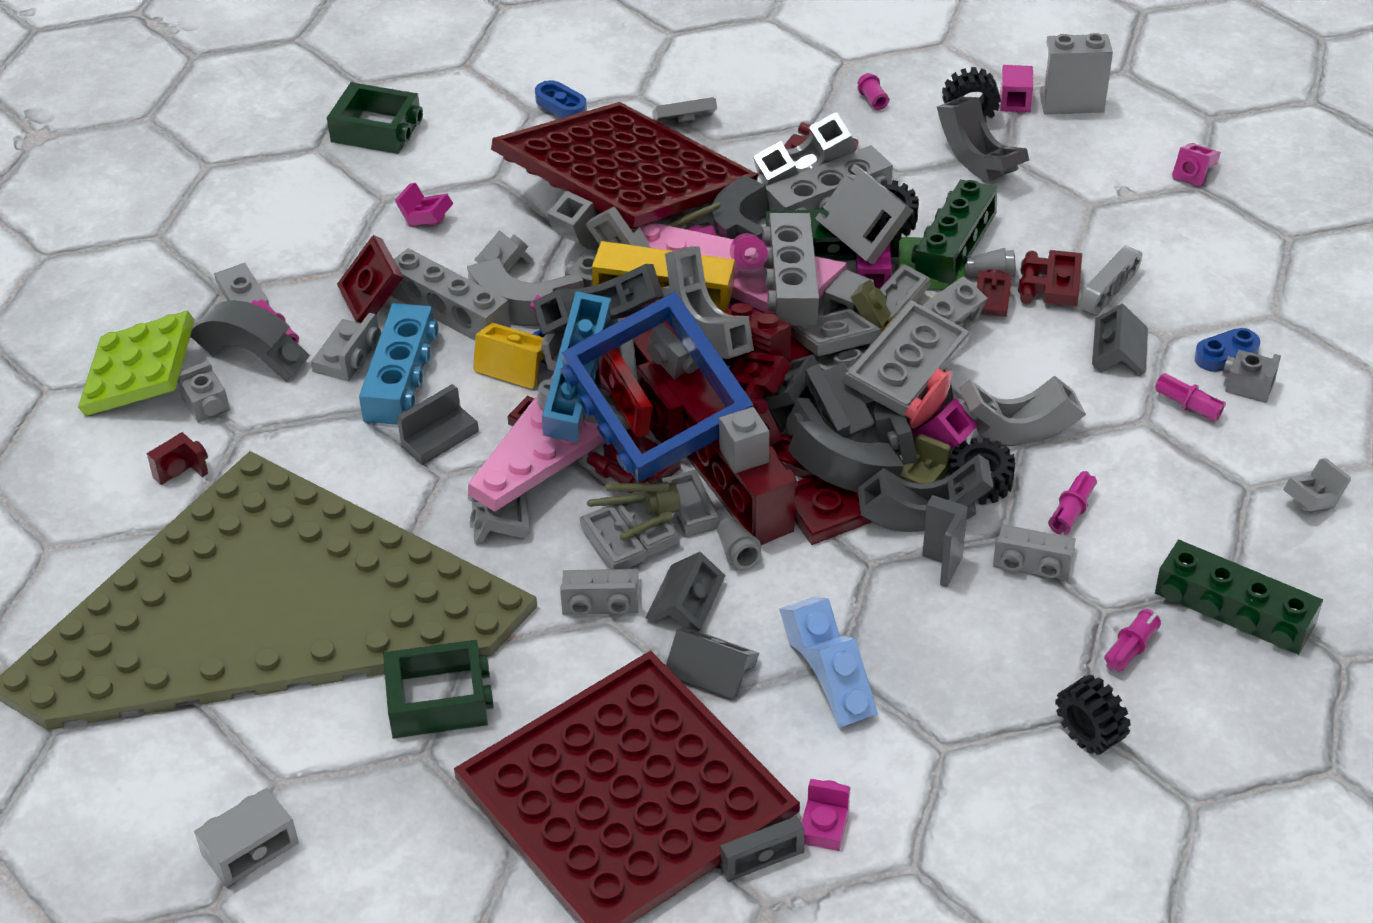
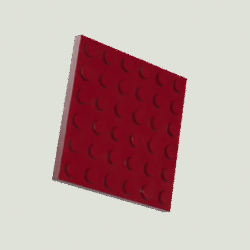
(622, 162)
(624, 792)

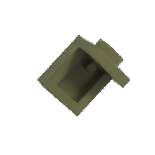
(871, 304)
(931, 461)

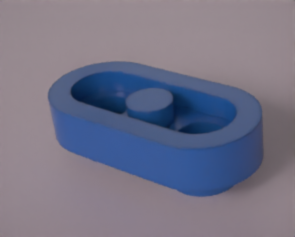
(559, 99)
(1214, 351)

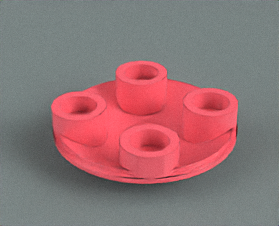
(924, 409)

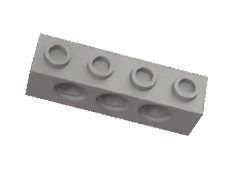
(815, 186)
(791, 269)
(453, 298)

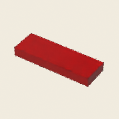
(626, 392)

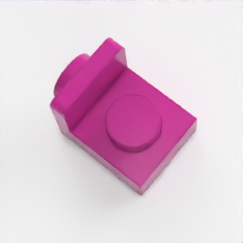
(1194, 162)
(826, 814)

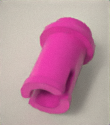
(870, 87)

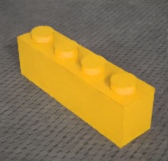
(617, 259)

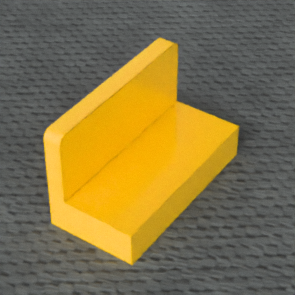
(508, 355)

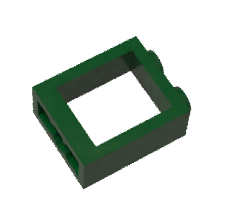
(349, 129)
(437, 714)

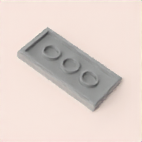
(906, 357)

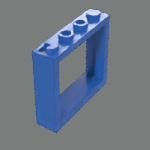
(703, 353)

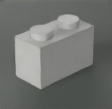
(246, 837)

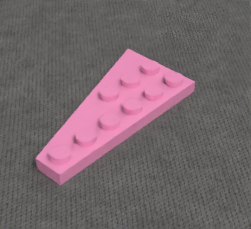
(748, 285)
(527, 459)

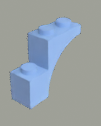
(833, 658)

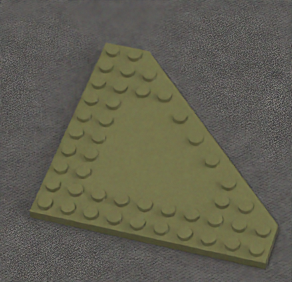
(256, 594)

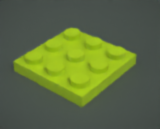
(136, 363)

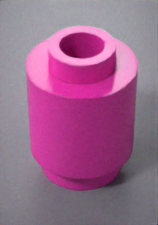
(741, 244)

